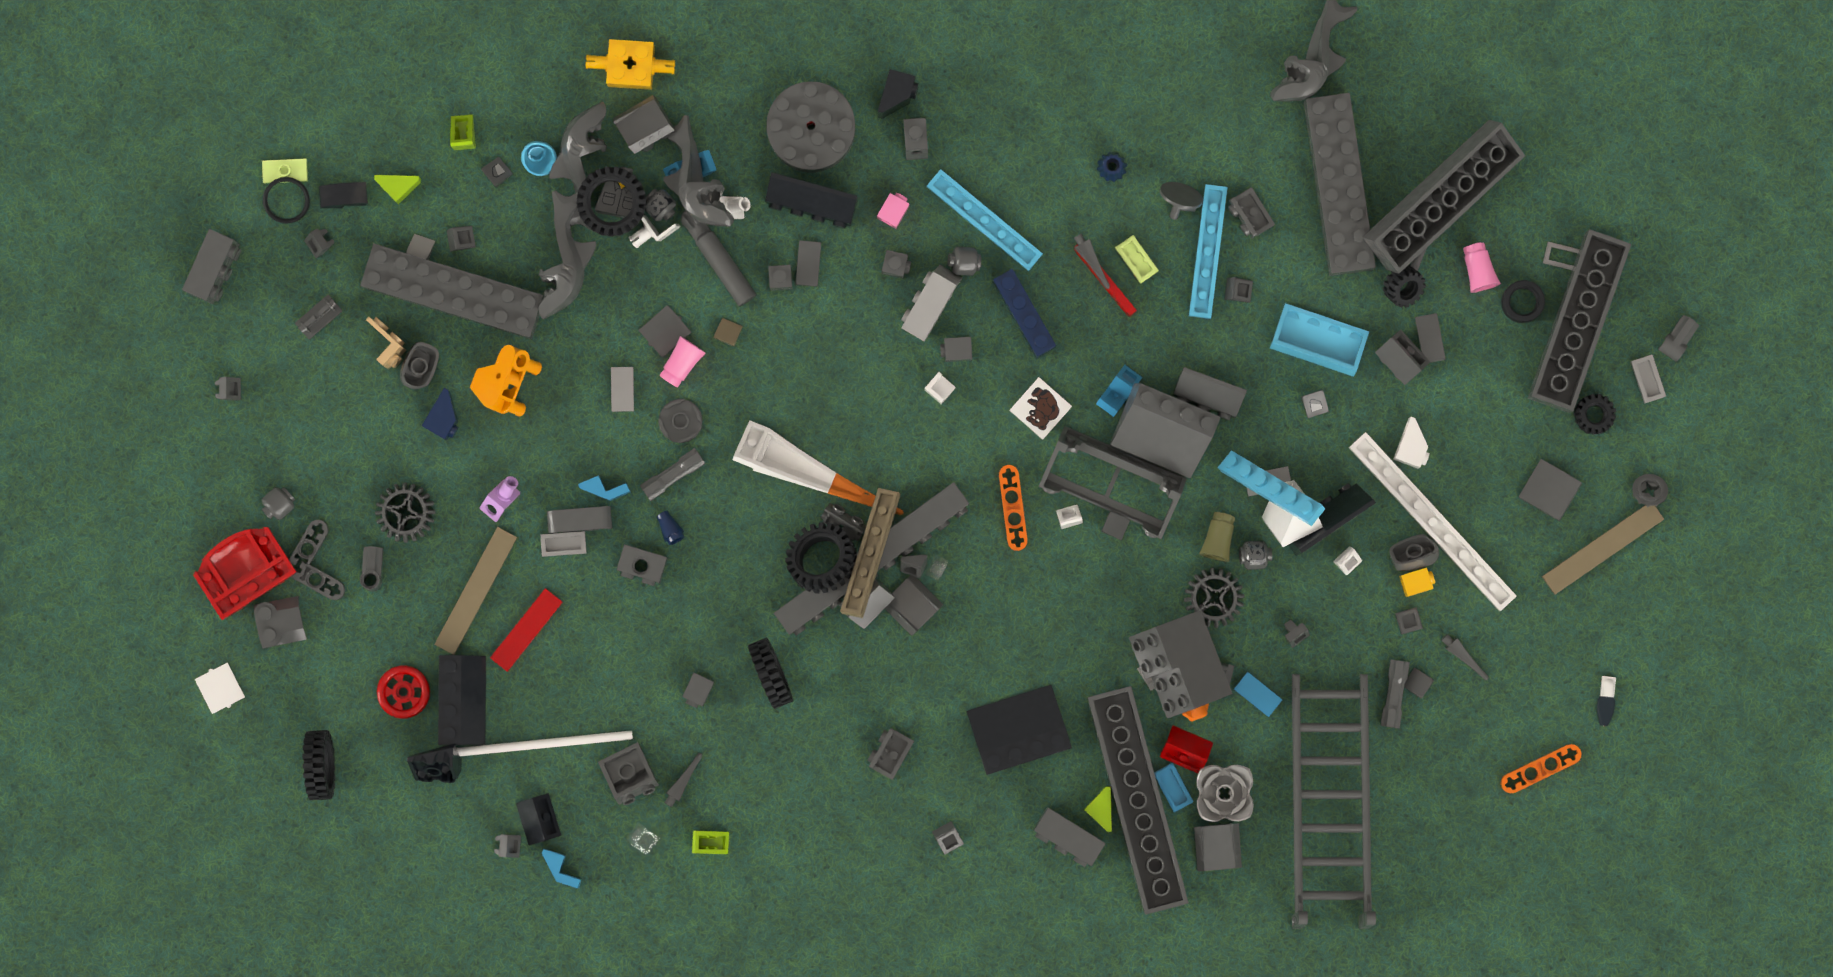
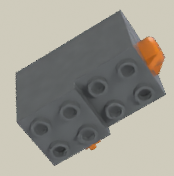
(1182, 665)

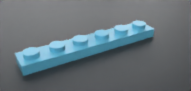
(984, 220)
(1208, 251)
(1271, 488)

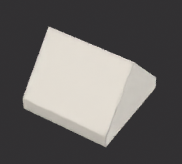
(1069, 516)
(1348, 560)

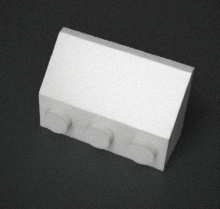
(1285, 525)

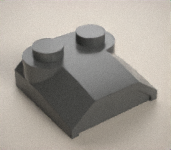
(279, 622)

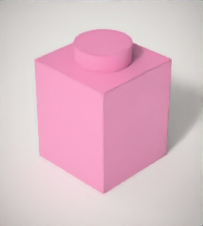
(893, 210)

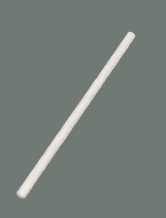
(545, 743)

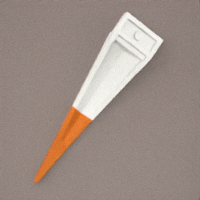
(777, 457)

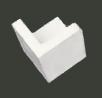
(939, 388)

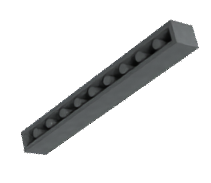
(900, 540)

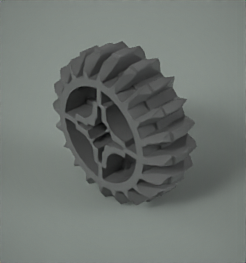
(402, 522)
(1228, 585)

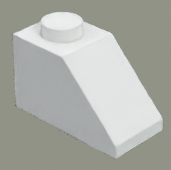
(1412, 446)

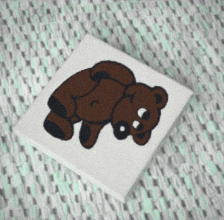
(1040, 408)

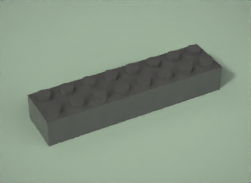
(1339, 183)
(1443, 196)
(452, 291)
(1579, 321)

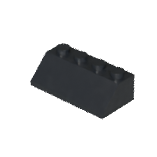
(811, 199)
(462, 700)

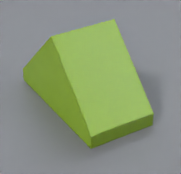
(462, 132)
(398, 186)
(1100, 809)
(710, 842)

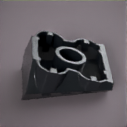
(436, 764)

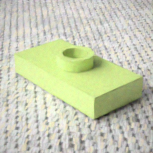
(284, 168)
(1136, 259)

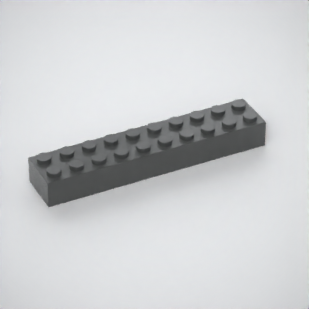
(1137, 800)

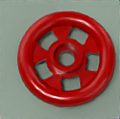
(384, 691)

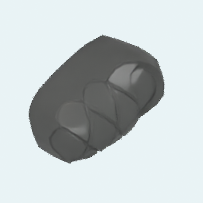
(419, 365)
(1414, 553)

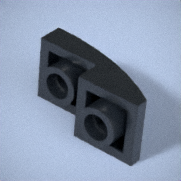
(343, 195)

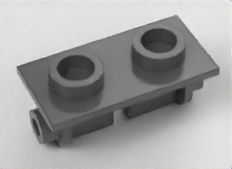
(318, 317)
(836, 515)

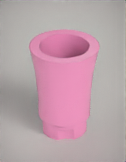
(1480, 268)
(681, 361)

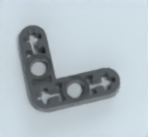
(308, 569)

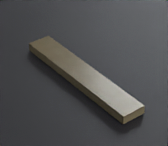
(1602, 548)
(870, 553)
(475, 591)

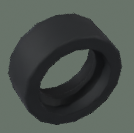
(1523, 284)

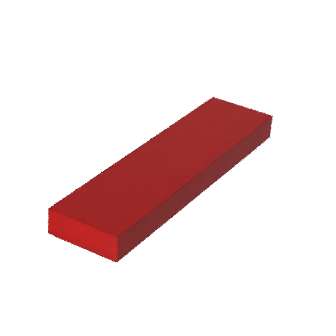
(1114, 291)
(526, 630)

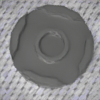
(686, 423)

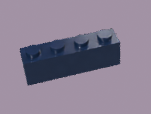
(1024, 313)

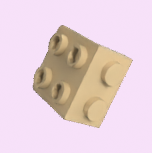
(392, 354)

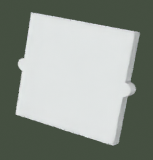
(219, 688)

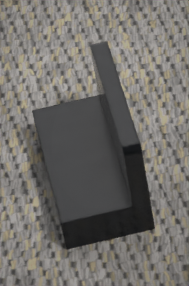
(538, 819)

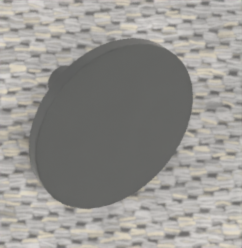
(1181, 197)

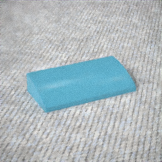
(1319, 340)

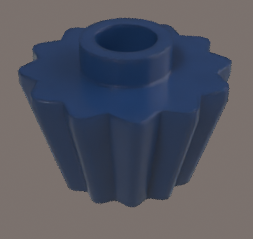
(1112, 158)

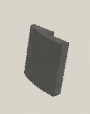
(1550, 490)

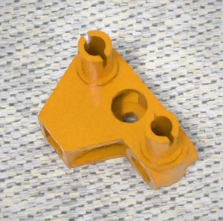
(492, 382)

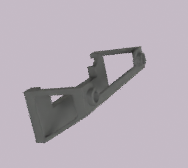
(1170, 482)

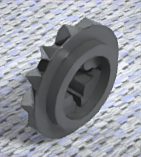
(1654, 483)

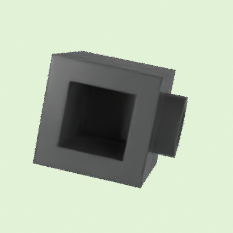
(896, 264)

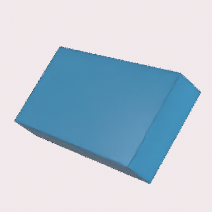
(1258, 694)
(1173, 787)

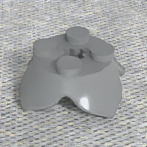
(1238, 805)

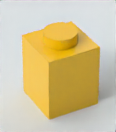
(1417, 582)

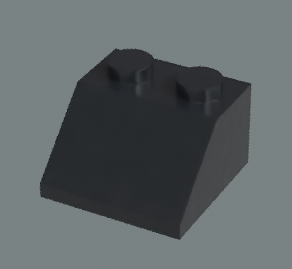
(897, 92)

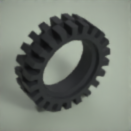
(611, 228)
(811, 537)
(770, 673)
(319, 765)

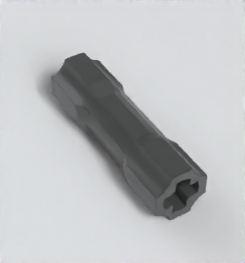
(686, 465)
(1392, 710)

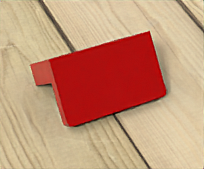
(1186, 749)

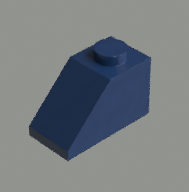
(442, 417)

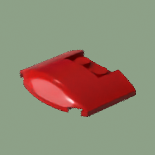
(242, 570)

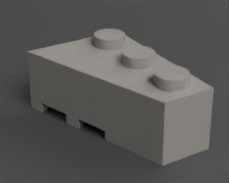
(930, 302)

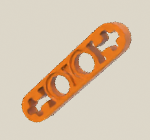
(1016, 507)
(1539, 766)

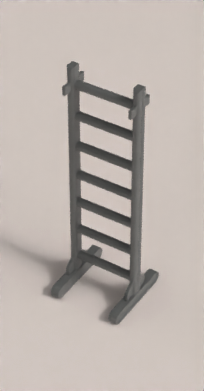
(1300, 918)

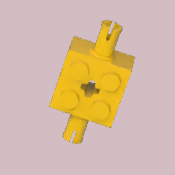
(620, 53)

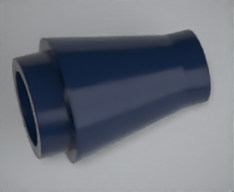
(670, 528)

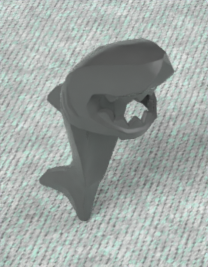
(1310, 74)
(577, 144)
(696, 195)
(575, 257)

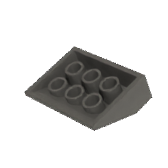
(1164, 430)

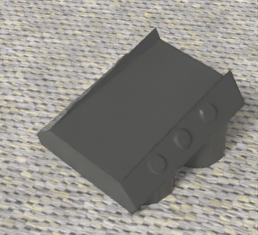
(644, 125)
(913, 605)
(1218, 847)

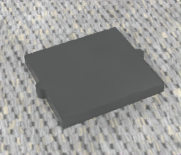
(664, 331)

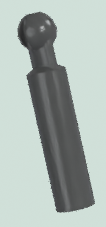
(719, 260)

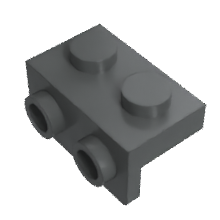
(1251, 213)
(890, 753)

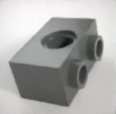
(632, 555)

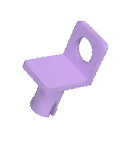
(501, 497)

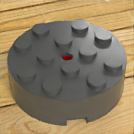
(811, 105)

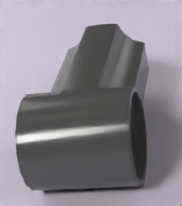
(1677, 340)
(372, 566)

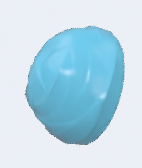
(538, 158)

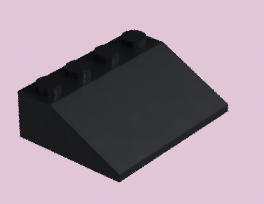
(1337, 512)
(1019, 729)

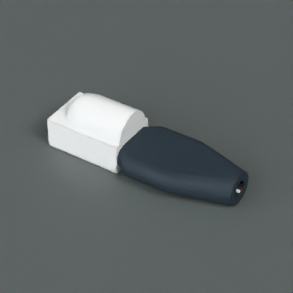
(1606, 701)

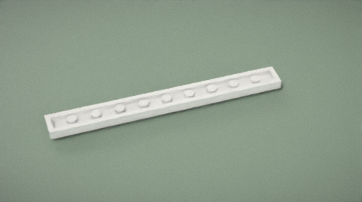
(1432, 521)

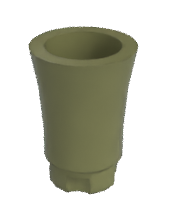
(1218, 537)

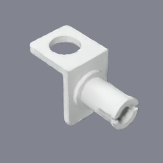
(736, 205)
(649, 231)

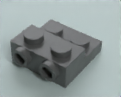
(628, 774)

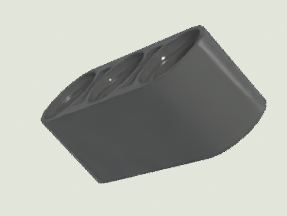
(579, 519)

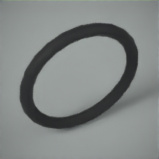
(298, 183)

